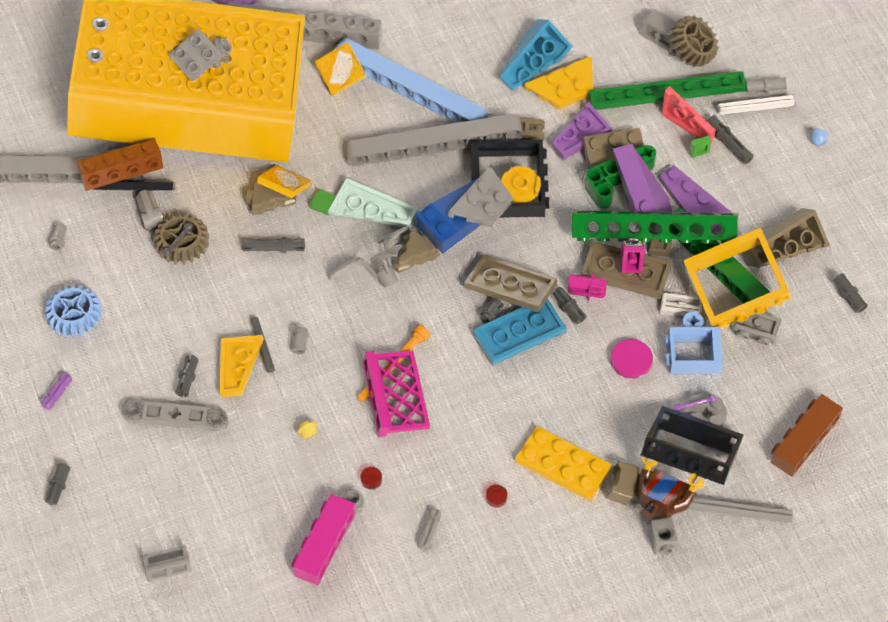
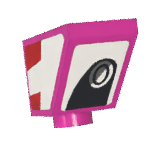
(632, 256)

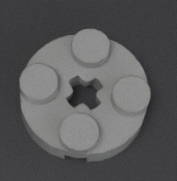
(716, 409)

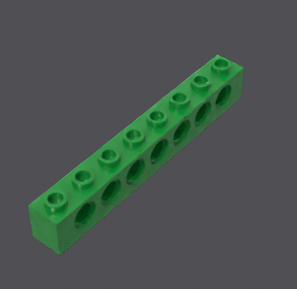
(581, 231)

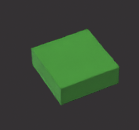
(700, 146)
(322, 201)

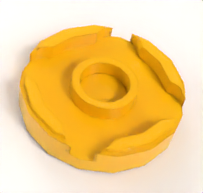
(522, 184)

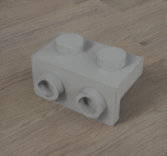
(759, 326)

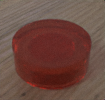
(371, 477)
(496, 495)

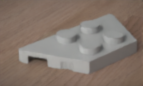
(483, 200)

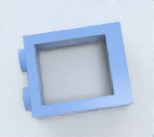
(694, 334)

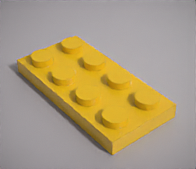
(563, 463)

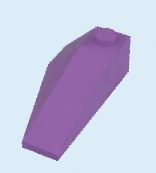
(639, 183)

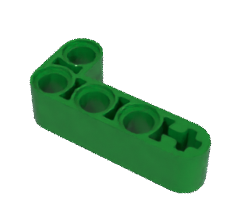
(601, 181)

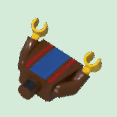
(663, 493)

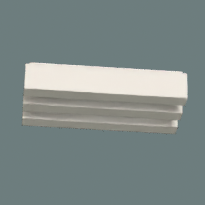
(681, 307)

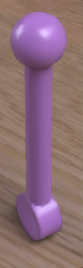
(712, 398)

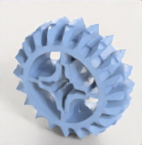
(73, 317)

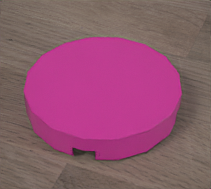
(631, 358)

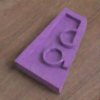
(585, 124)

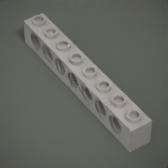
(332, 27)

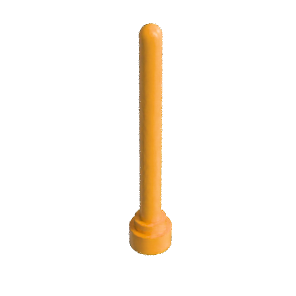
(419, 335)

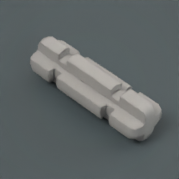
(429, 529)

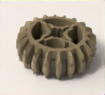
(694, 41)
(189, 246)

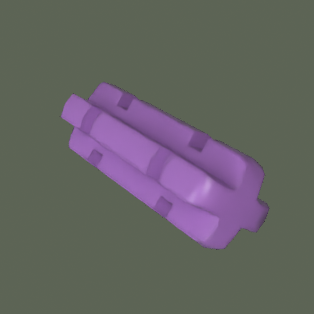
(56, 391)

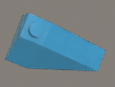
(538, 50)

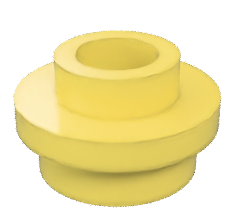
(307, 429)

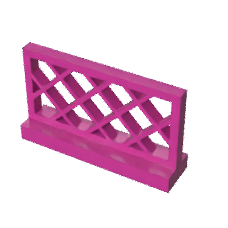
(379, 399)

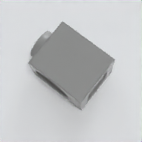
(663, 527)

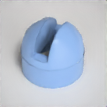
(819, 137)

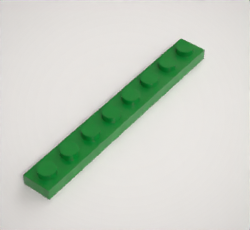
(655, 91)

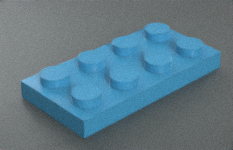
(518, 332)

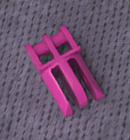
(587, 286)

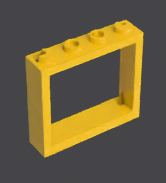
(727, 251)

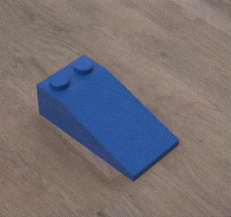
(441, 229)

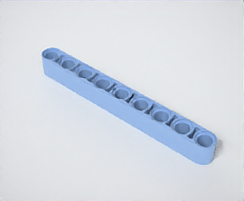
(415, 86)

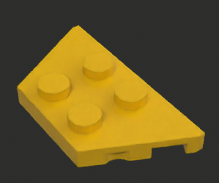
(565, 84)

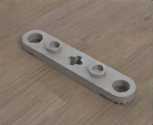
(161, 414)

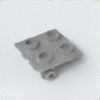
(196, 55)

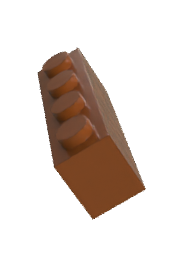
(806, 435)

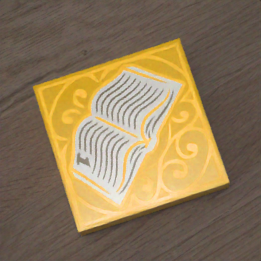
(340, 68)
(283, 181)

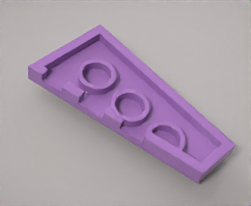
(689, 194)

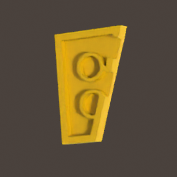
(237, 362)

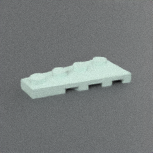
(367, 204)

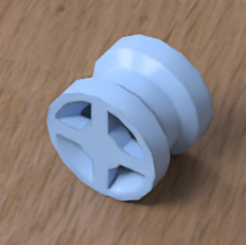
(691, 318)

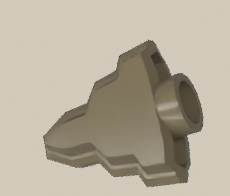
(266, 199)
(415, 250)

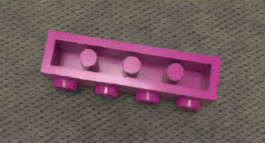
(324, 539)

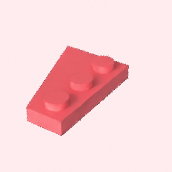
(684, 116)

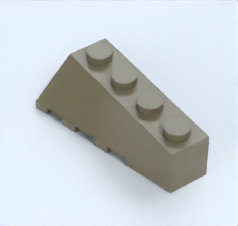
(789, 238)

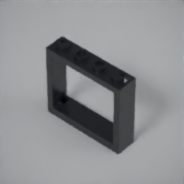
(503, 148)
(697, 431)

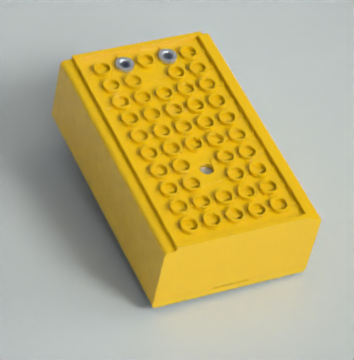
(135, 92)

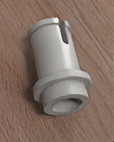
(57, 240)
(299, 341)

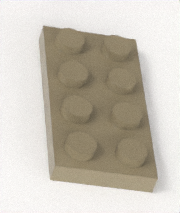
(605, 263)
(510, 283)

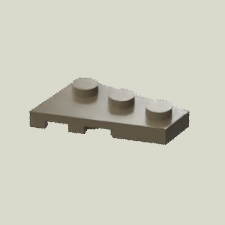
(599, 147)

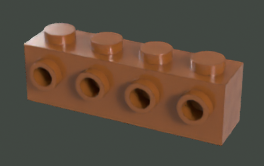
(120, 164)

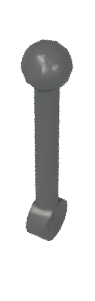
(187, 228)

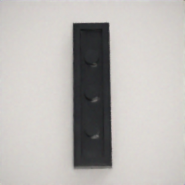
(156, 186)

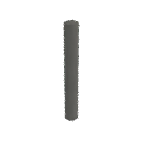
(264, 348)

